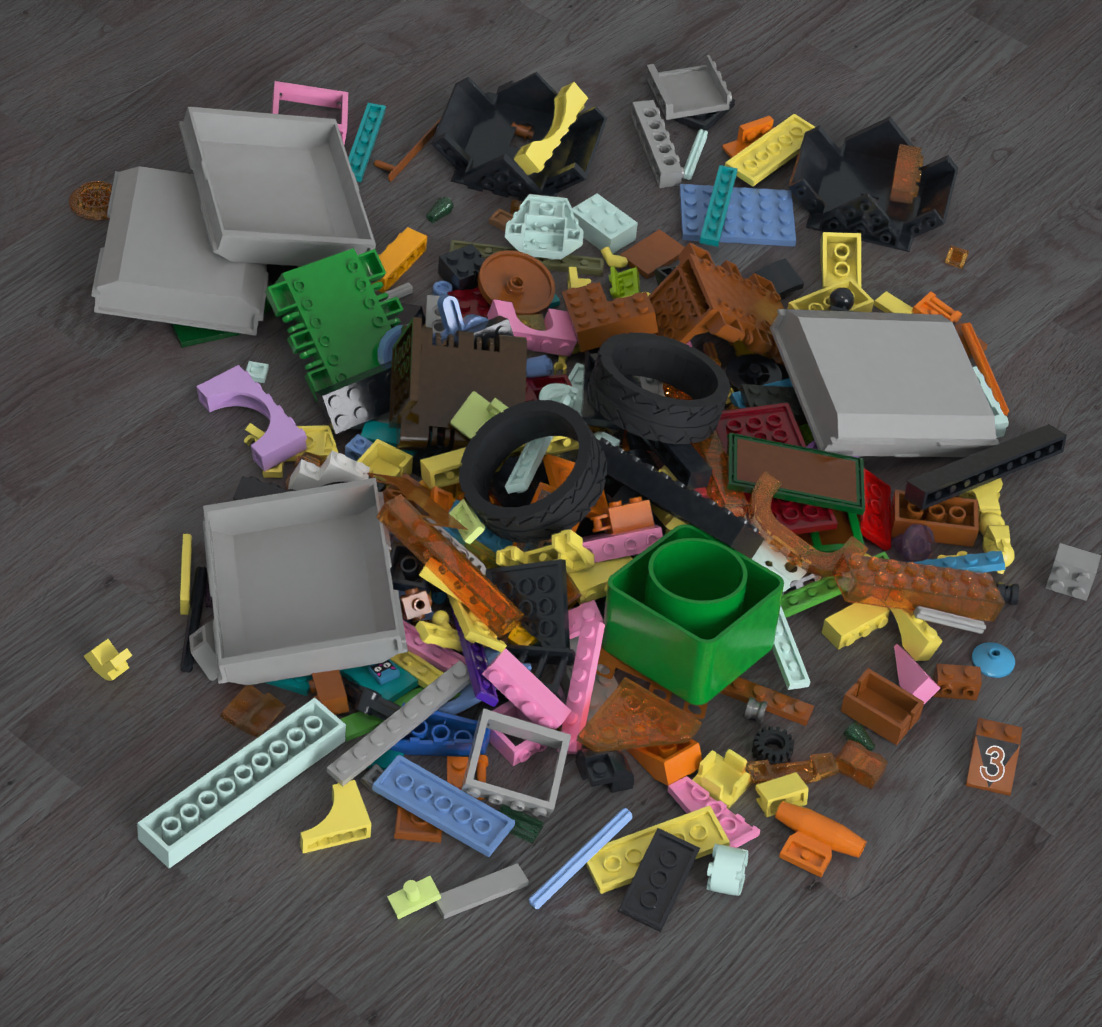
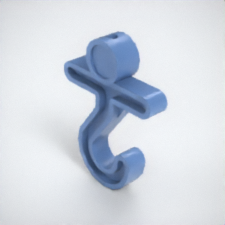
(451, 320)

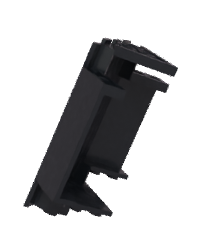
(478, 137)
(833, 178)

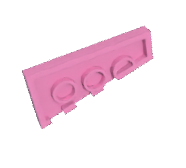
(694, 797)

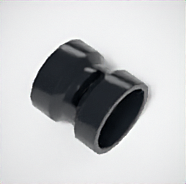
(1009, 593)

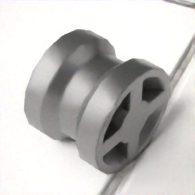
(755, 710)

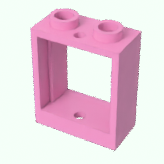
(513, 753)

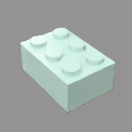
(605, 224)

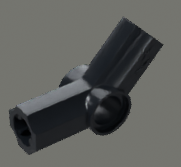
(369, 701)

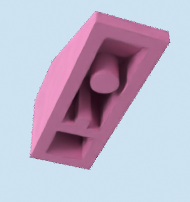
(913, 677)

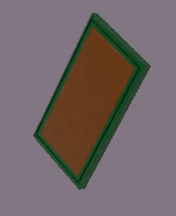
(805, 473)

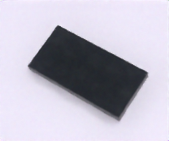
(658, 879)

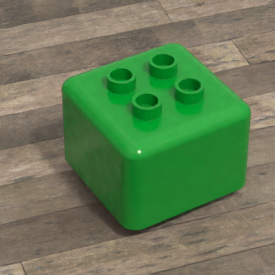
(691, 613)

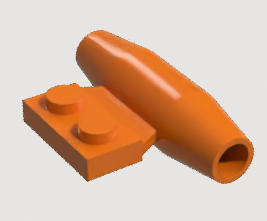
(815, 838)

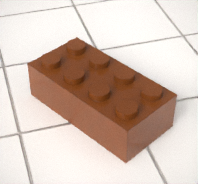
(950, 521)

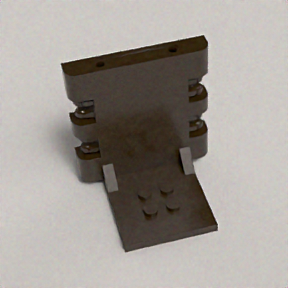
(436, 380)

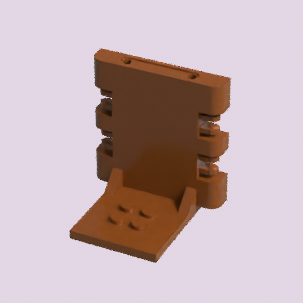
(718, 301)

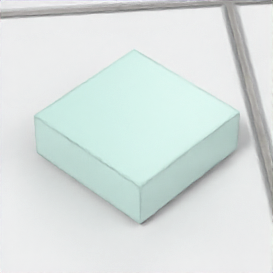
(257, 371)

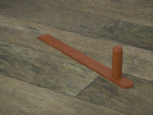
(395, 170)

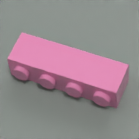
(526, 691)

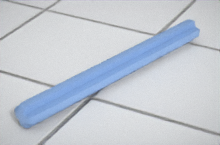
(580, 858)

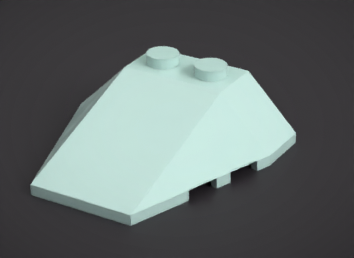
(545, 228)

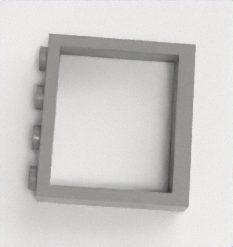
(526, 731)

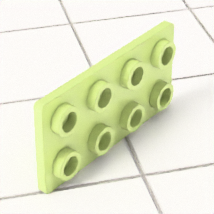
(475, 413)

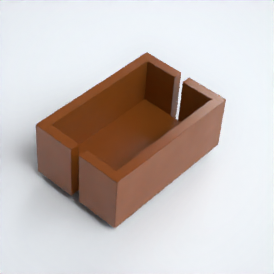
(882, 706)

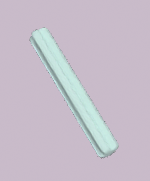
(695, 154)

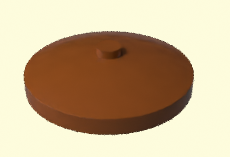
(517, 279)

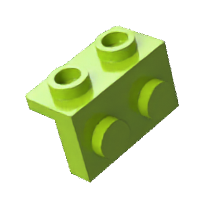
(624, 282)

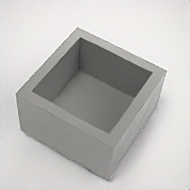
(1073, 571)

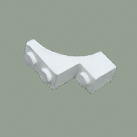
(334, 469)

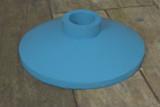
(993, 659)

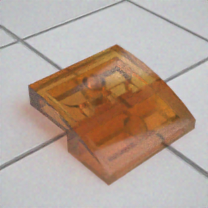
(252, 711)

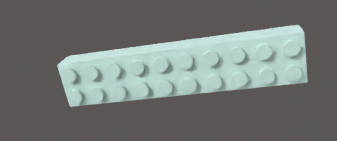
(241, 782)

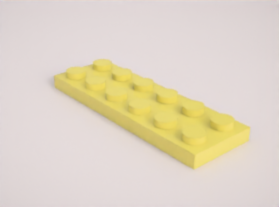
(770, 150)
(619, 859)

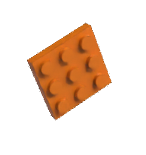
(558, 471)

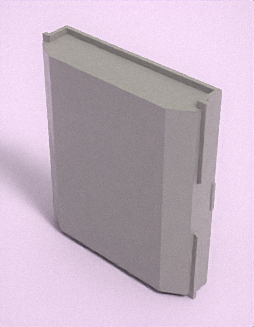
(274, 186)
(163, 263)
(884, 383)
(301, 583)

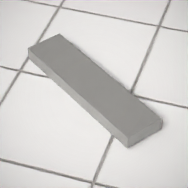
(481, 891)

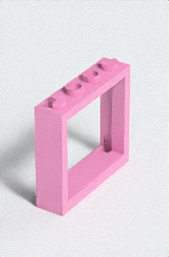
(312, 96)

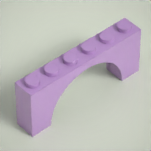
(237, 388)

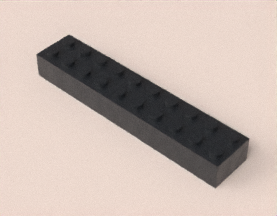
(368, 393)
(680, 501)

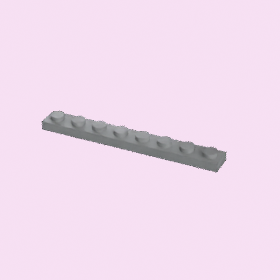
(399, 724)

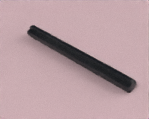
(194, 616)

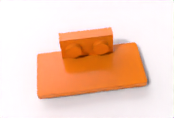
(748, 134)

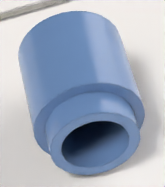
(538, 366)

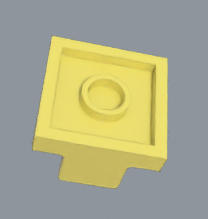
(723, 776)

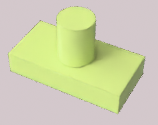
(467, 517)
(414, 896)

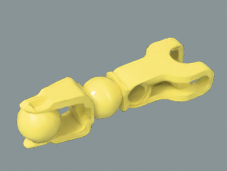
(991, 524)

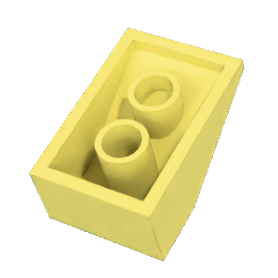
(840, 257)

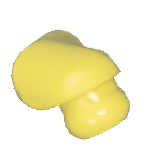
(613, 260)

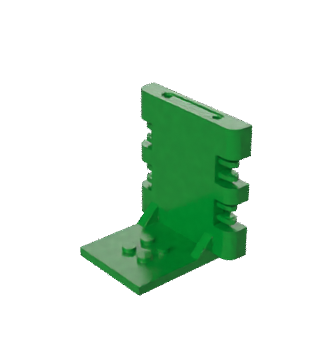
(336, 314)

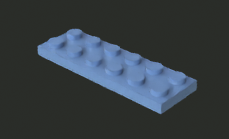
(443, 805)

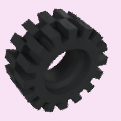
(775, 737)

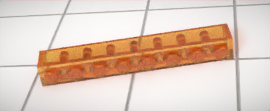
(450, 566)

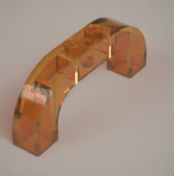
(784, 540)

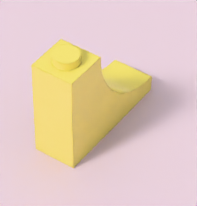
(344, 824)

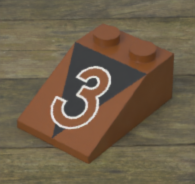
(993, 756)

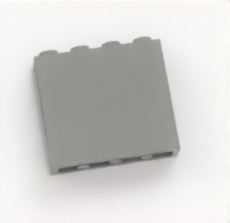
(689, 90)

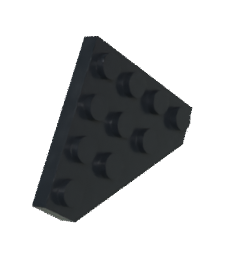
(540, 595)

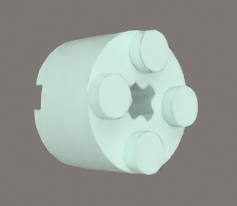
(727, 870)

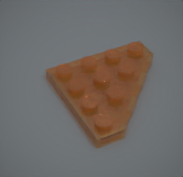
(636, 720)

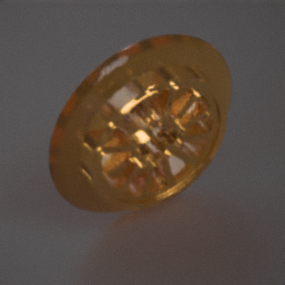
(91, 200)

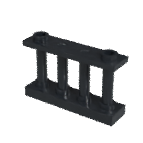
(543, 655)

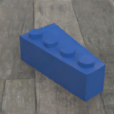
(442, 736)

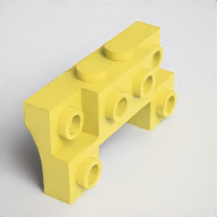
(564, 546)

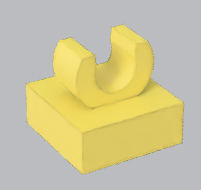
(255, 434)

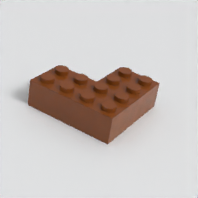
(598, 319)

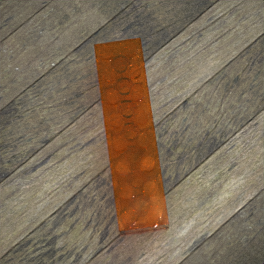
(912, 585)

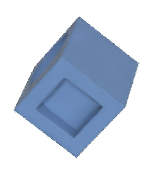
(357, 447)

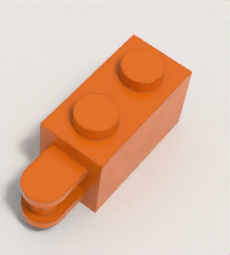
(625, 516)

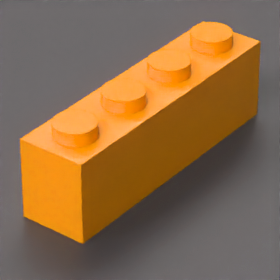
(401, 256)

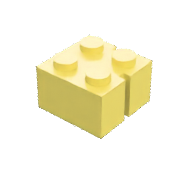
(386, 460)

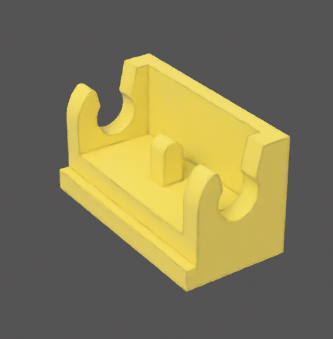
(786, 788)

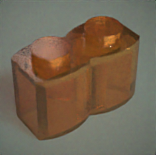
(861, 764)

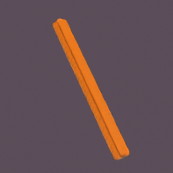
(983, 365)

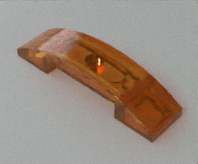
(815, 769)

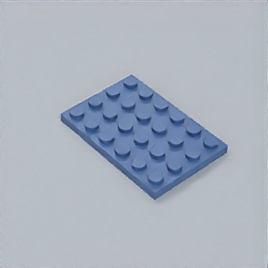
(751, 218)

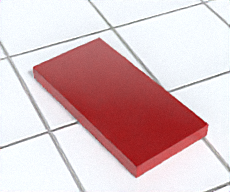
(876, 520)

